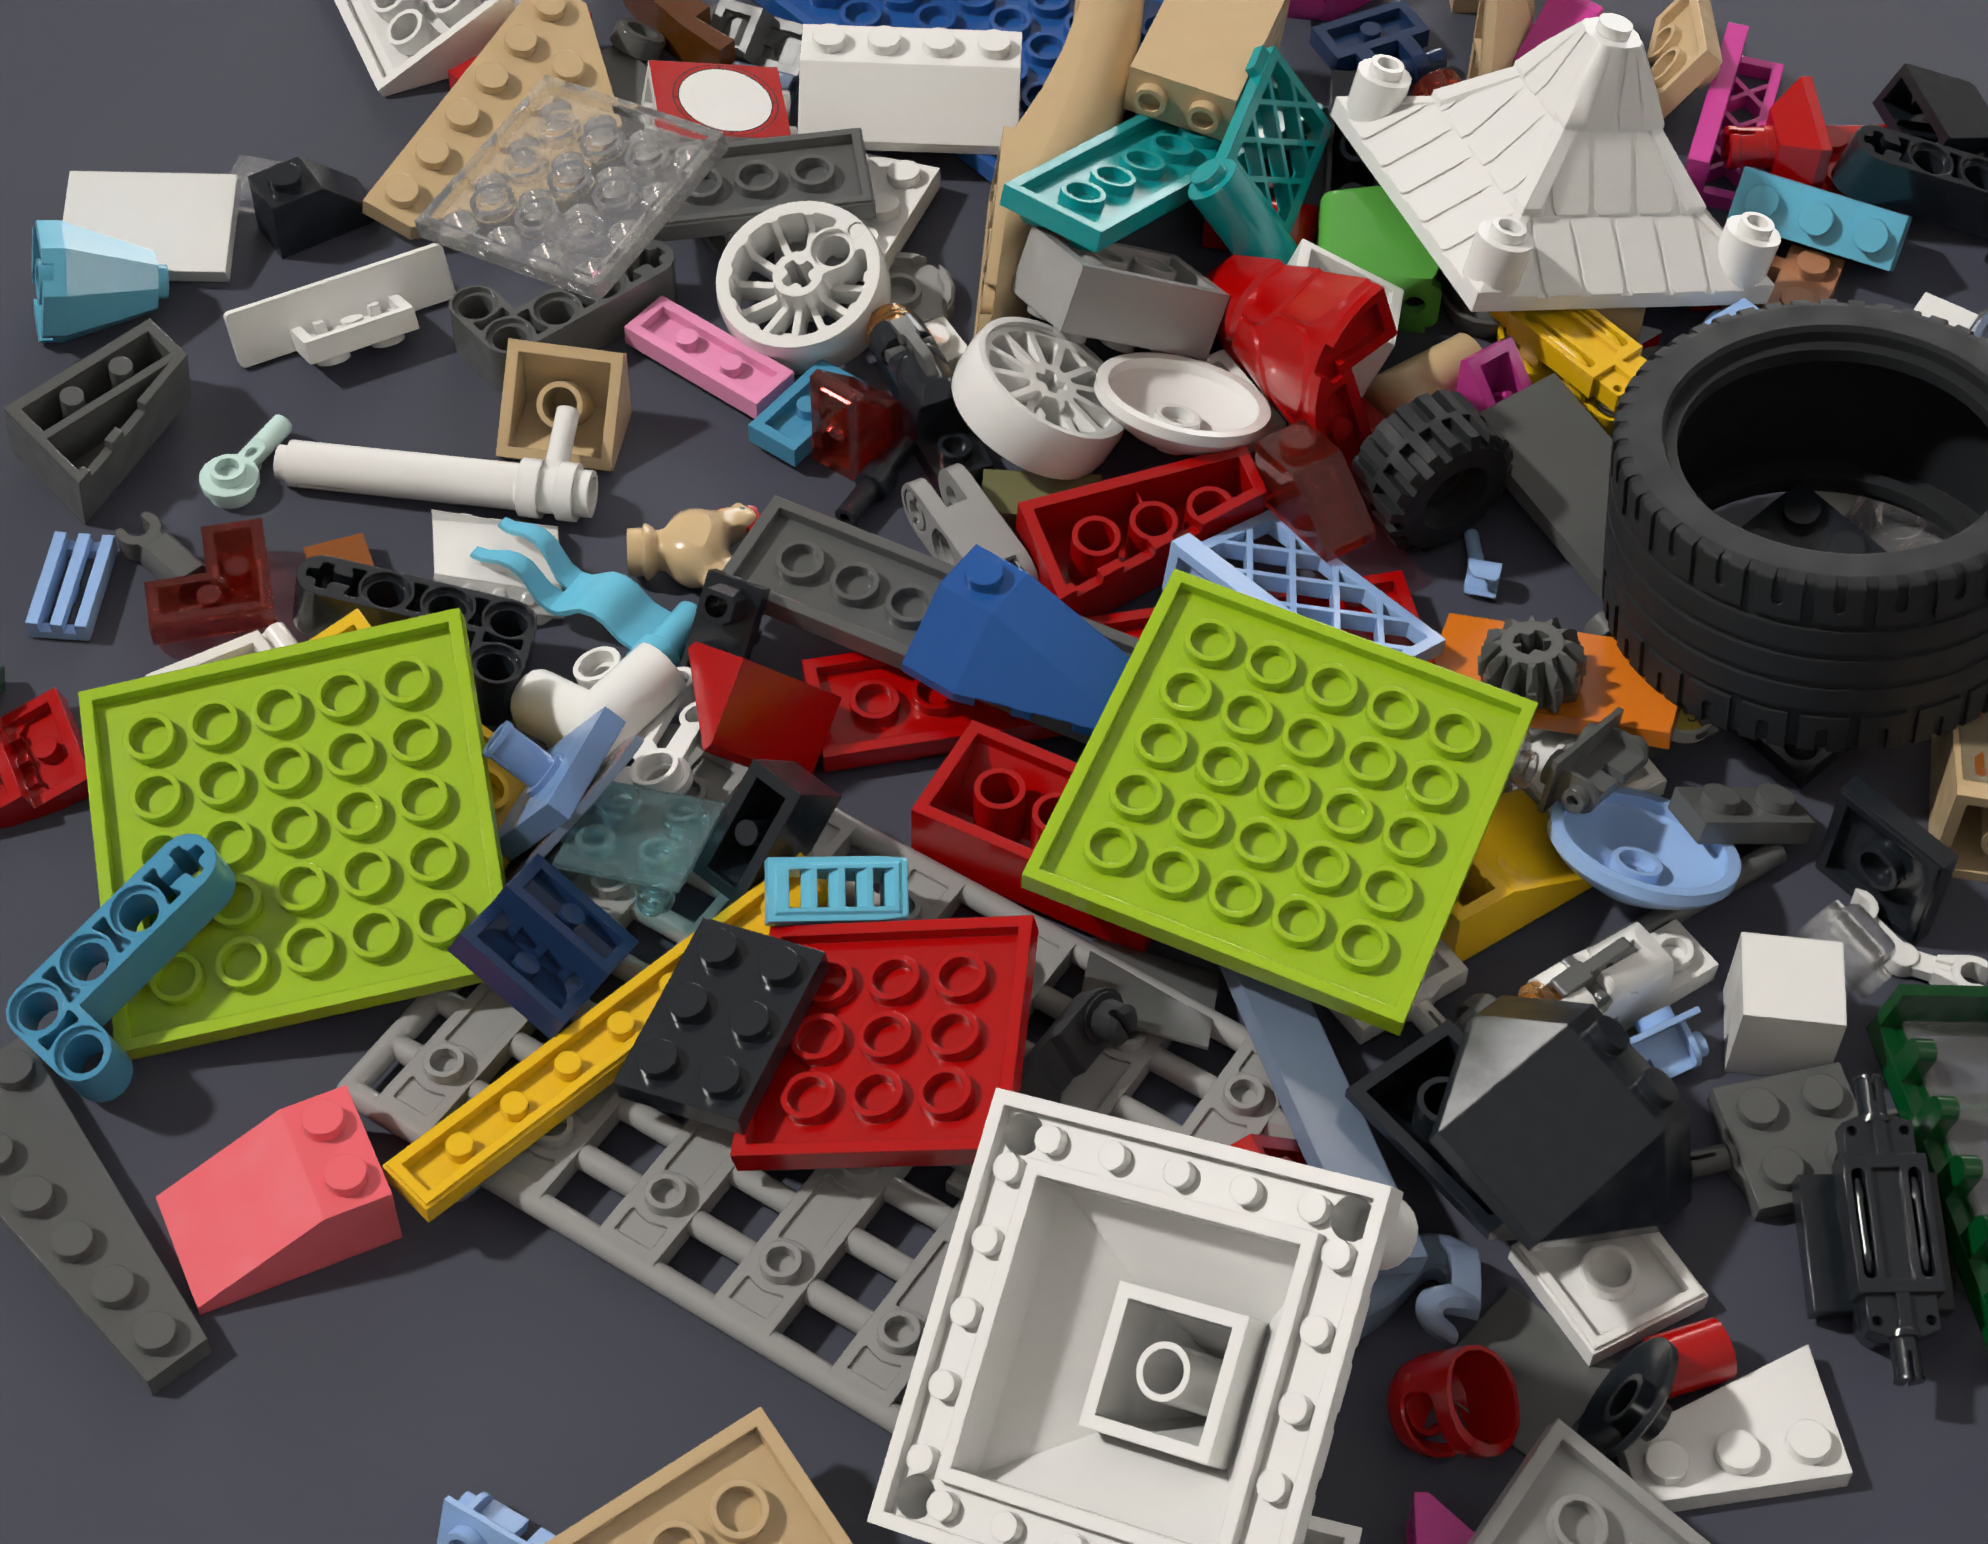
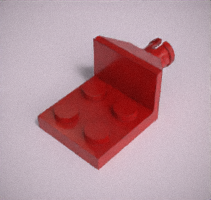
(1792, 142)

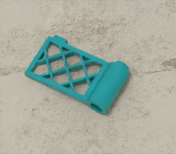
(1239, 201)

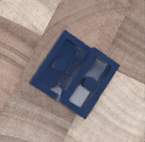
(543, 946)

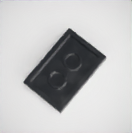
(722, 1025)

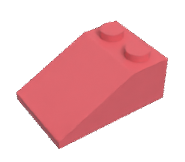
(280, 1203)

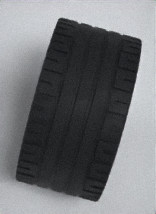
(1782, 633)

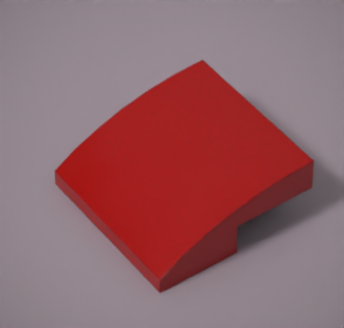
(40, 760)

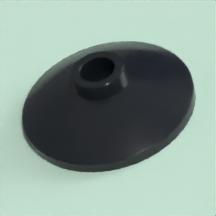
(1632, 1399)

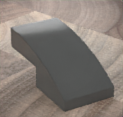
(760, 36)

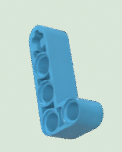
(132, 963)

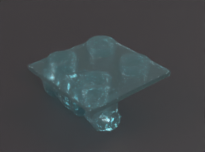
(641, 840)

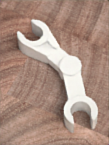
(1910, 962)

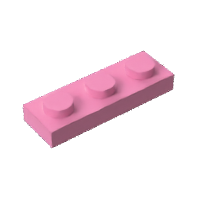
(708, 356)

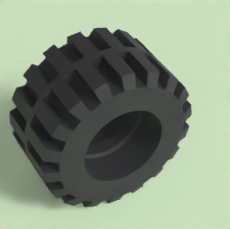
(1431, 470)

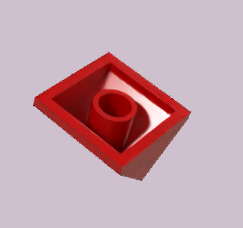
(757, 711)

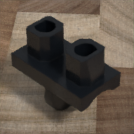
(728, 615)

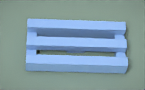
(50, 578)

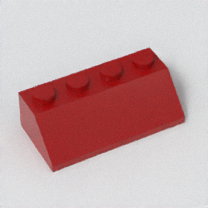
(988, 815)

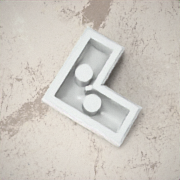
(633, 689)

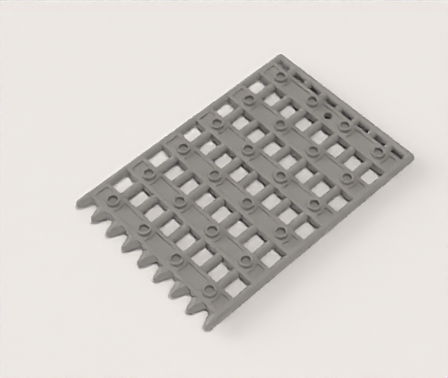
(696, 1166)

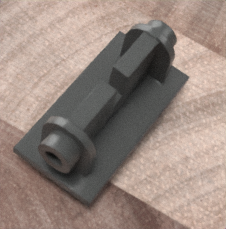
(1592, 766)

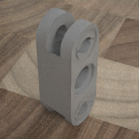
(961, 521)

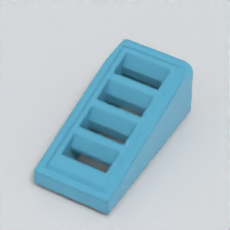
(863, 870)

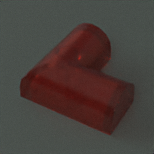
(226, 599)

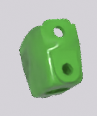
(1374, 235)

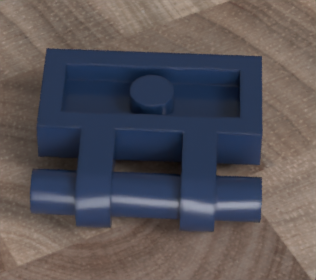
(1385, 30)

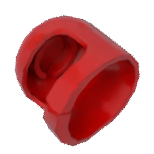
(1470, 1377)

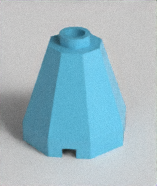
(90, 281)

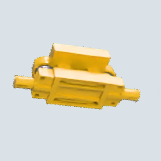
(1582, 350)

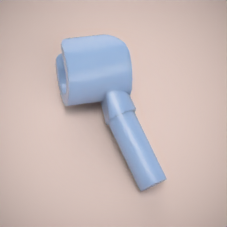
(1481, 575)

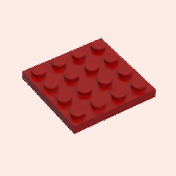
(898, 1045)

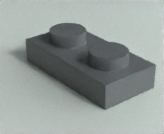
(1741, 814)

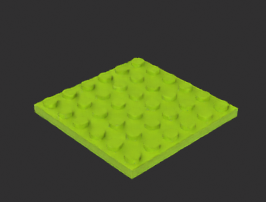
(338, 796)
(1282, 800)

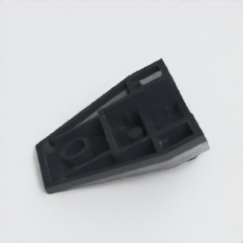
(1564, 1125)

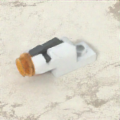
(1629, 973)

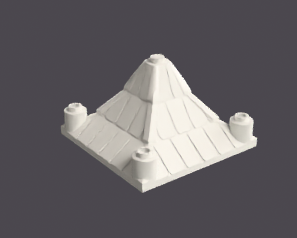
(1554, 181)
(1134, 1338)

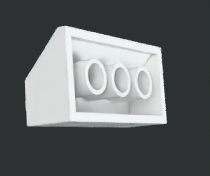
(911, 86)

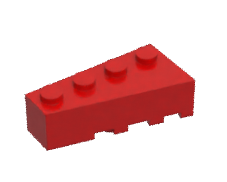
(1115, 535)

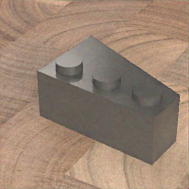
(100, 416)

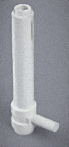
(527, 486)

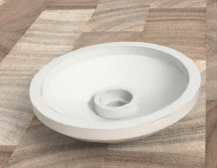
(1181, 403)

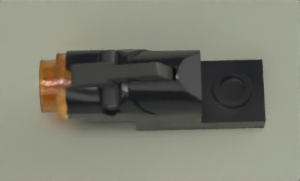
(922, 382)

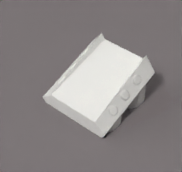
(461, 533)

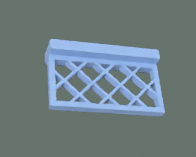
(1344, 584)

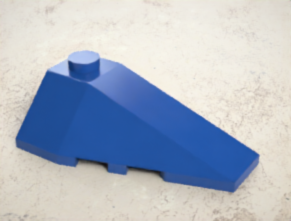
(1014, 645)

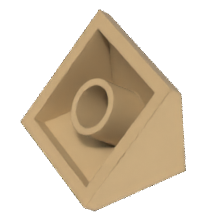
(554, 375)

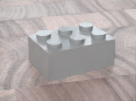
(1119, 296)

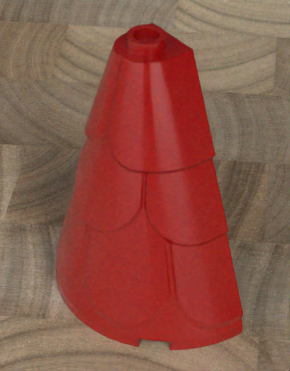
(1301, 337)

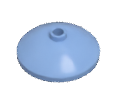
(1642, 853)

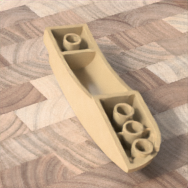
(1074, 105)

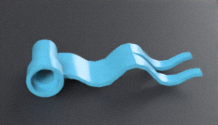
(606, 596)

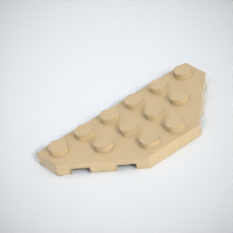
(532, 42)

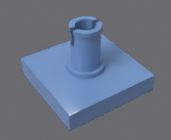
(552, 777)

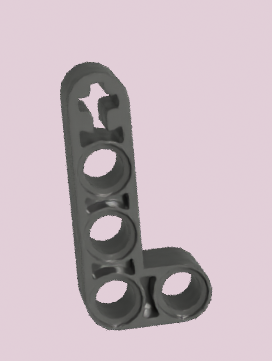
(486, 320)

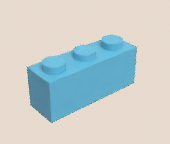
(1823, 218)

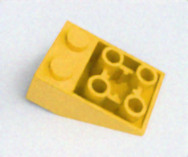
(1510, 880)

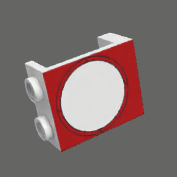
(725, 97)

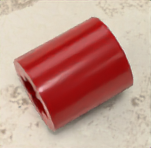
(1704, 1355)

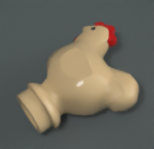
(689, 543)

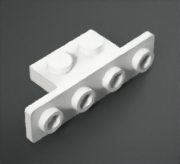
(343, 311)

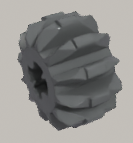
(1534, 661)

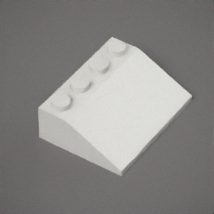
(420, 40)

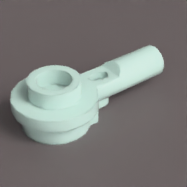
(234, 478)

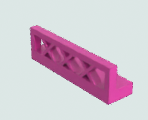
(1717, 114)

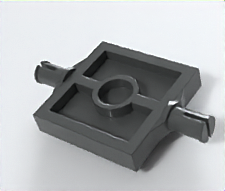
(1776, 1131)

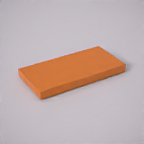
(1606, 686)

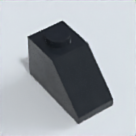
(305, 204)
(771, 814)

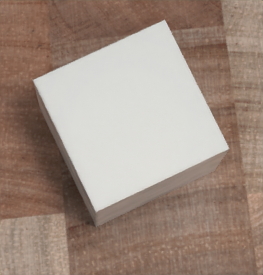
(1783, 1004)

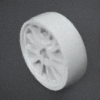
(784, 301)
(1034, 399)

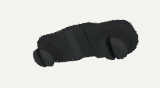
(1076, 1041)

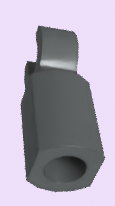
(158, 551)

